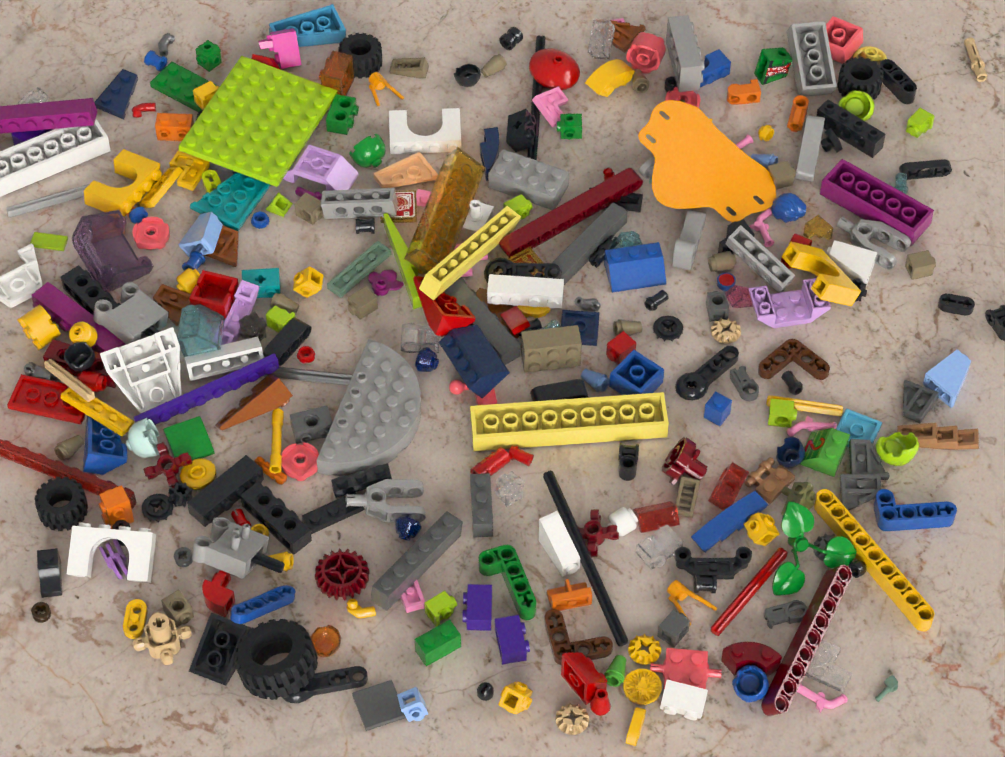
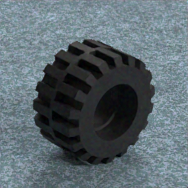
(365, 52)
(860, 76)
(57, 491)

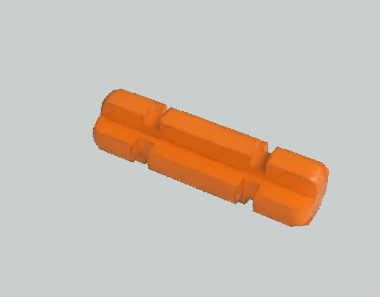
(280, 477)

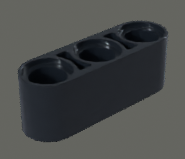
(898, 82)
(288, 340)
(561, 390)

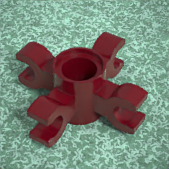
(182, 460)
(597, 538)

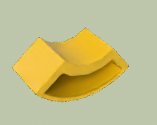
(609, 77)

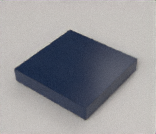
(587, 323)

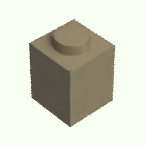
(782, 174)
(920, 264)
(362, 302)

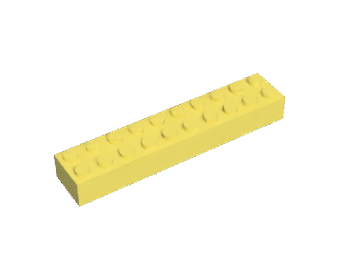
(569, 421)

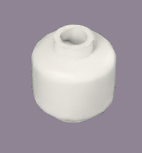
(624, 519)

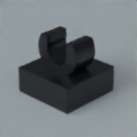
(831, 141)

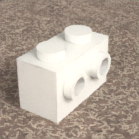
(683, 700)

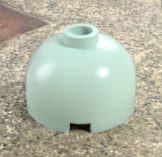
(143, 439)

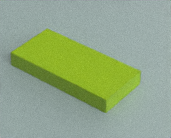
(49, 241)

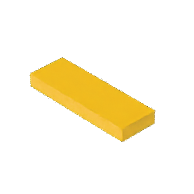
(161, 187)

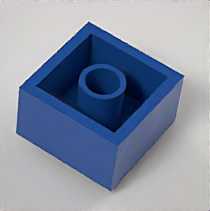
(636, 375)

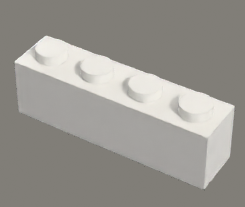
(525, 291)
(229, 358)

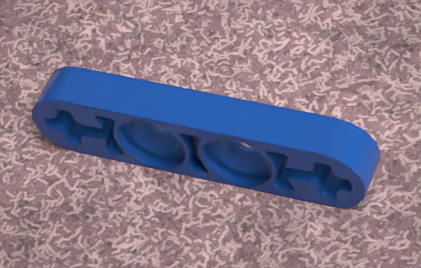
(264, 604)

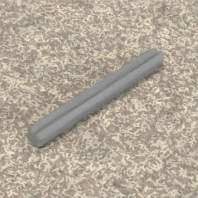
(46, 201)

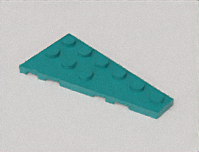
(233, 200)

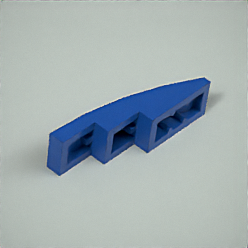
(728, 521)

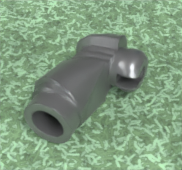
(38, 371)

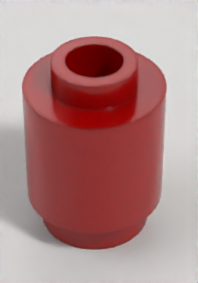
(93, 380)

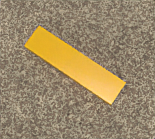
(99, 411)

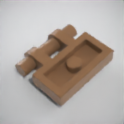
(772, 486)

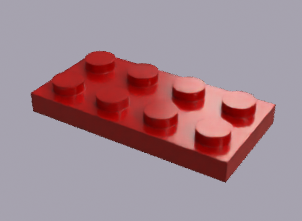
(43, 399)

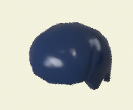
(790, 453)

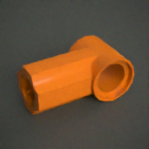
(798, 113)

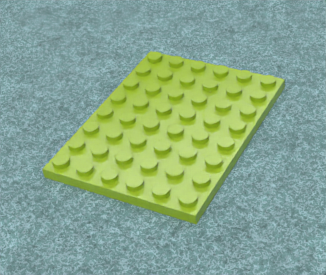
(258, 121)

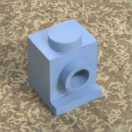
(414, 710)

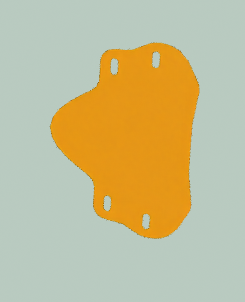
(702, 166)

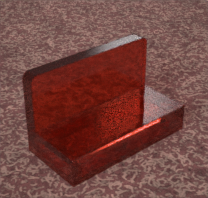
(657, 516)

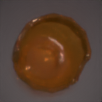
(326, 641)

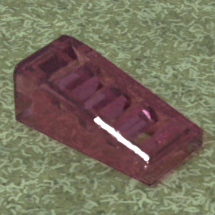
(739, 297)

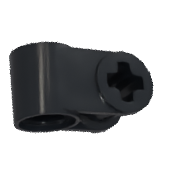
(996, 320)
(628, 461)

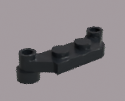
(706, 567)

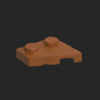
(625, 34)
(226, 247)

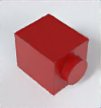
(620, 347)

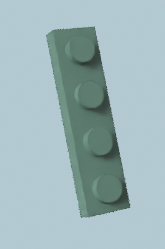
(359, 269)

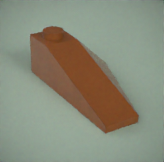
(266, 396)

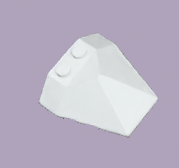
(146, 369)

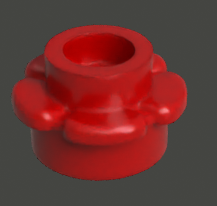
(308, 352)

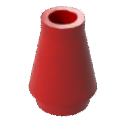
(600, 703)

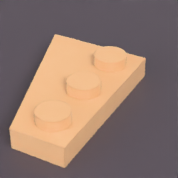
(406, 172)

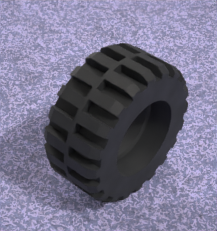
(279, 678)

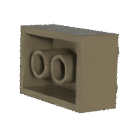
(551, 348)

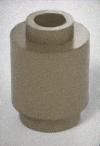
(722, 261)

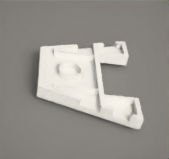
(23, 281)

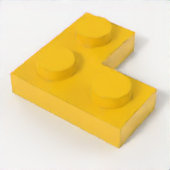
(192, 169)

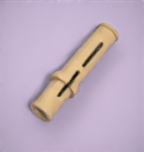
(977, 64)

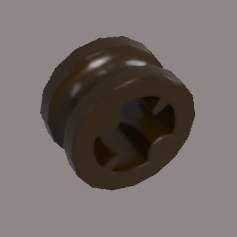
(42, 606)

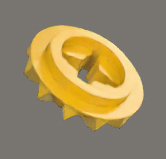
(641, 656)

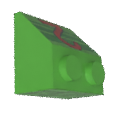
(825, 450)

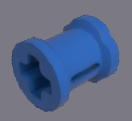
(155, 60)
(195, 260)

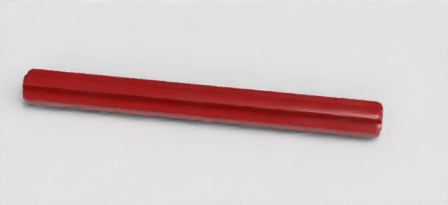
(748, 592)

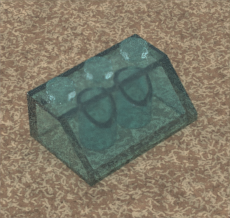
(200, 330)

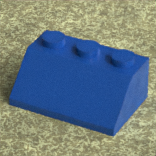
(635, 267)

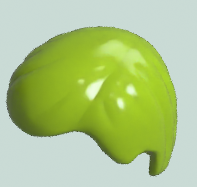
(858, 104)
(897, 448)

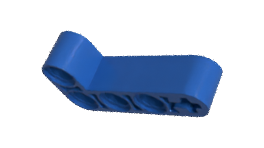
(938, 513)

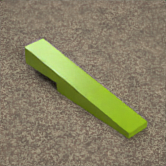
(406, 269)

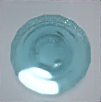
(628, 239)

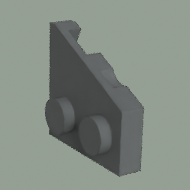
(917, 401)
(864, 459)
(858, 489)

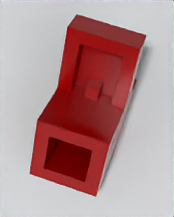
(216, 595)

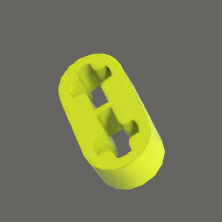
(209, 186)

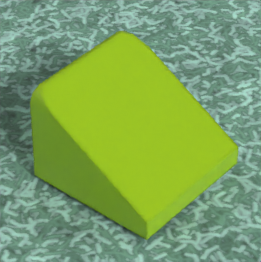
(279, 205)

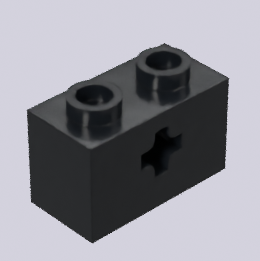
(520, 130)

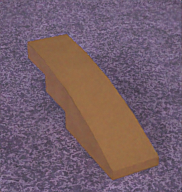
(942, 437)

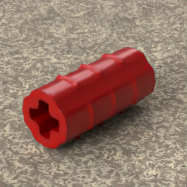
(492, 463)

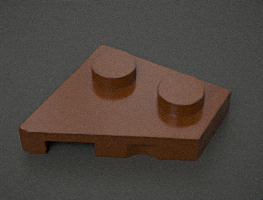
(172, 301)

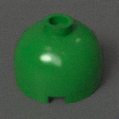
(369, 152)

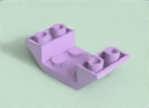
(323, 168)
(788, 307)

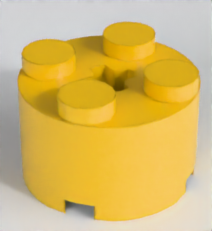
(39, 327)

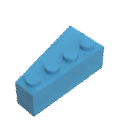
(314, 27)

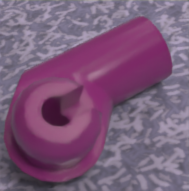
(300, 191)

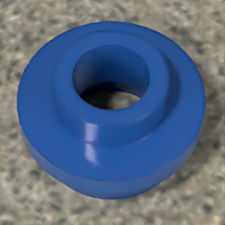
(260, 220)

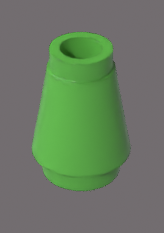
(616, 671)

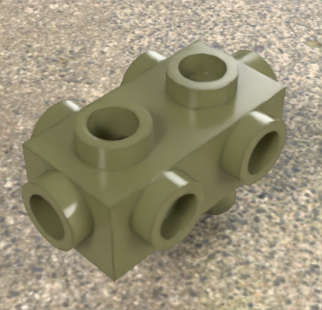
(800, 493)

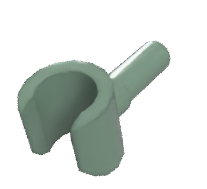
(892, 685)

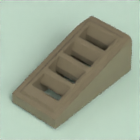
(419, 71)
(691, 483)

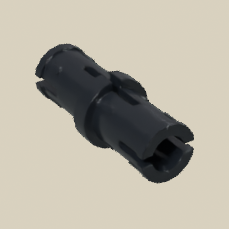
(598, 257)

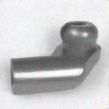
(167, 38)
(587, 304)

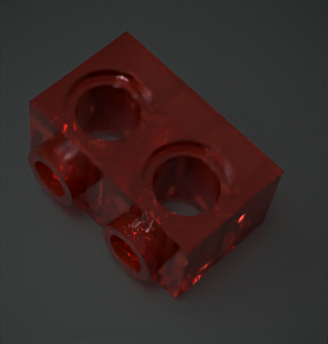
(728, 486)

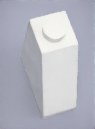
(853, 260)
(558, 544)

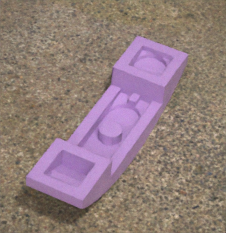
(242, 306)

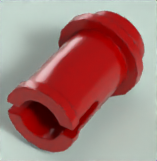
(520, 455)
(240, 519)

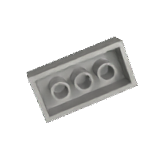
(684, 53)
(811, 59)
(531, 178)

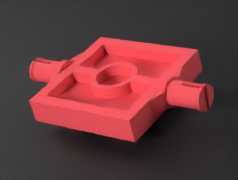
(686, 667)

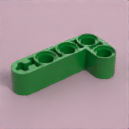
(506, 566)

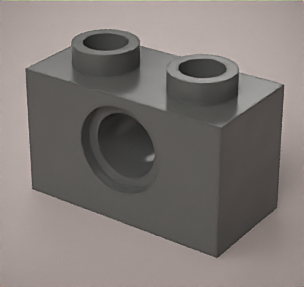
(311, 424)

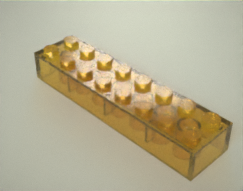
(445, 210)

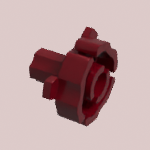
(684, 460)

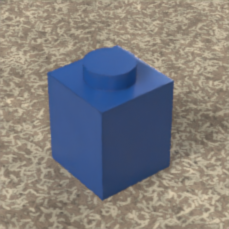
(717, 408)

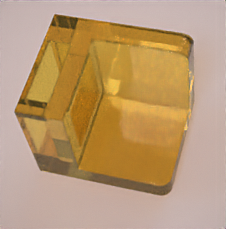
(818, 227)

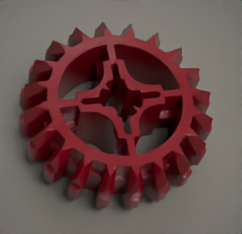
(354, 572)

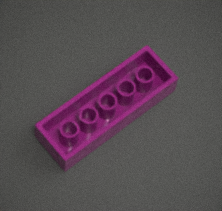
(875, 200)

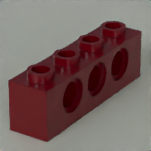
(56, 352)

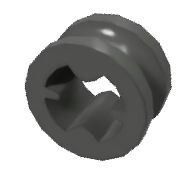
(183, 551)

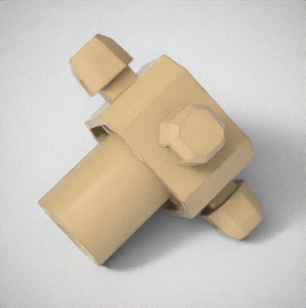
(162, 638)

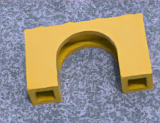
(130, 165)
(831, 282)

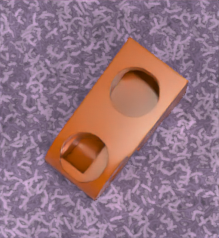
(744, 93)

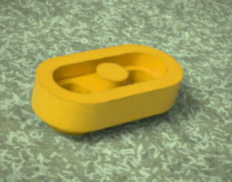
(134, 620)

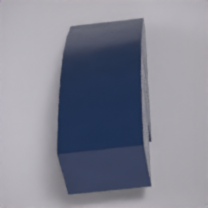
(489, 149)

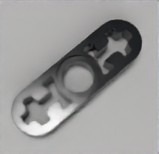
(937, 168)

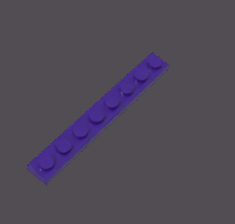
(211, 390)

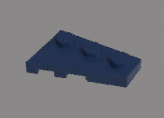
(118, 93)

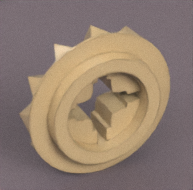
(727, 336)
(566, 725)

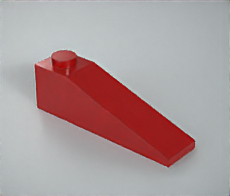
(443, 312)

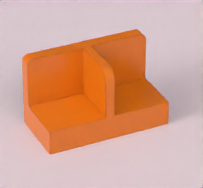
(569, 596)

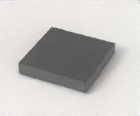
(378, 705)

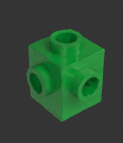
(208, 55)
(570, 126)

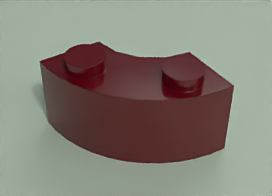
(751, 653)

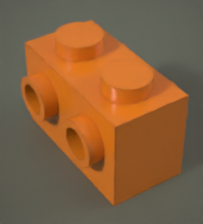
(173, 126)
(115, 506)

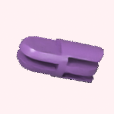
(115, 559)

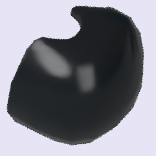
(467, 75)
(79, 356)

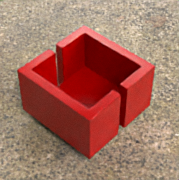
(215, 292)

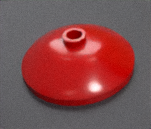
(554, 69)

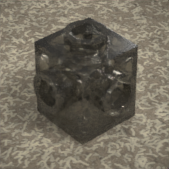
(252, 326)

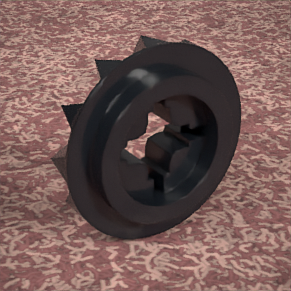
(668, 322)
(155, 501)

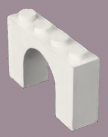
(406, 142)
(87, 539)

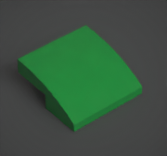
(189, 437)

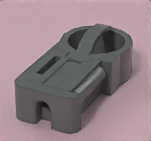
(743, 382)
(782, 613)

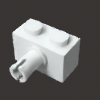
(477, 217)

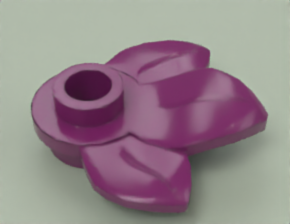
(384, 282)

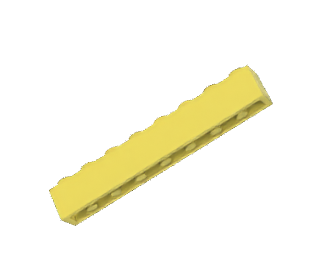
(469, 253)

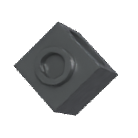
(717, 305)
(673, 628)

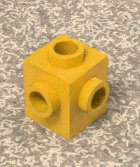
(308, 282)
(761, 528)
(516, 697)

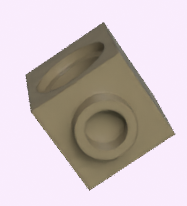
(309, 208)
(177, 601)

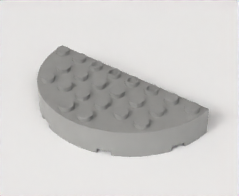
(375, 414)

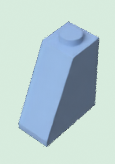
(202, 235)
(948, 377)

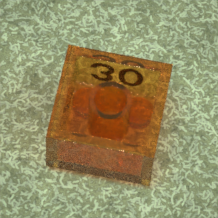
(338, 72)

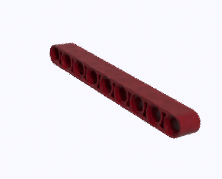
(571, 212)
(806, 641)

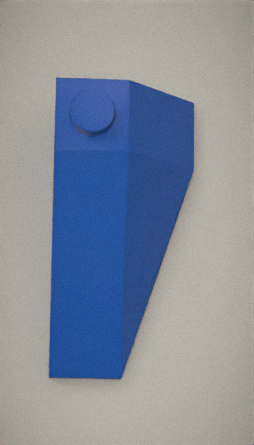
(102, 449)

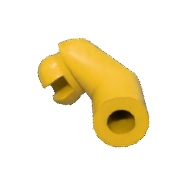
(359, 612)

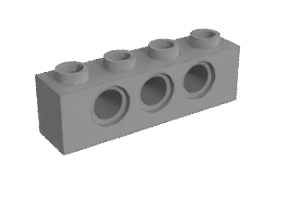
(359, 203)
(760, 259)

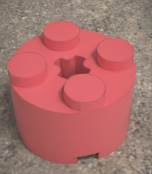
(646, 52)

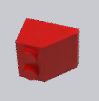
(582, 675)

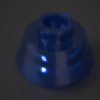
(426, 360)
(407, 528)

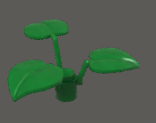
(795, 521)

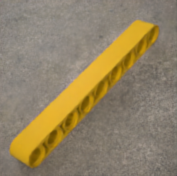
(877, 567)

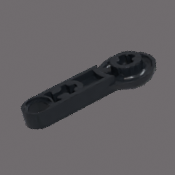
(519, 269)
(705, 375)
(325, 683)

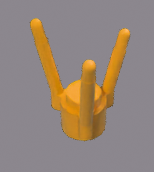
(378, 82)
(680, 592)

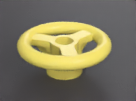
(870, 52)

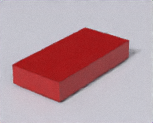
(515, 320)

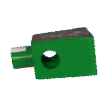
(772, 65)

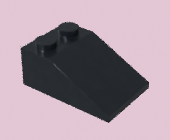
(217, 648)

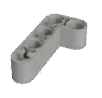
(810, 148)
(688, 243)

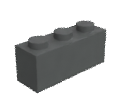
(481, 505)

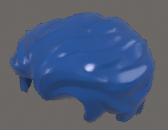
(788, 207)
(750, 683)

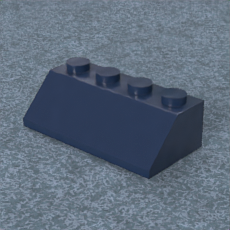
(474, 359)

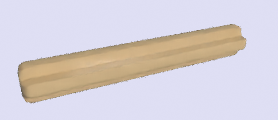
(69, 380)

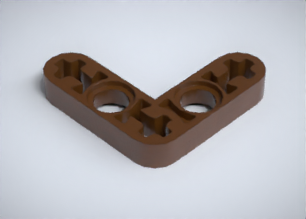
(796, 356)
(565, 644)

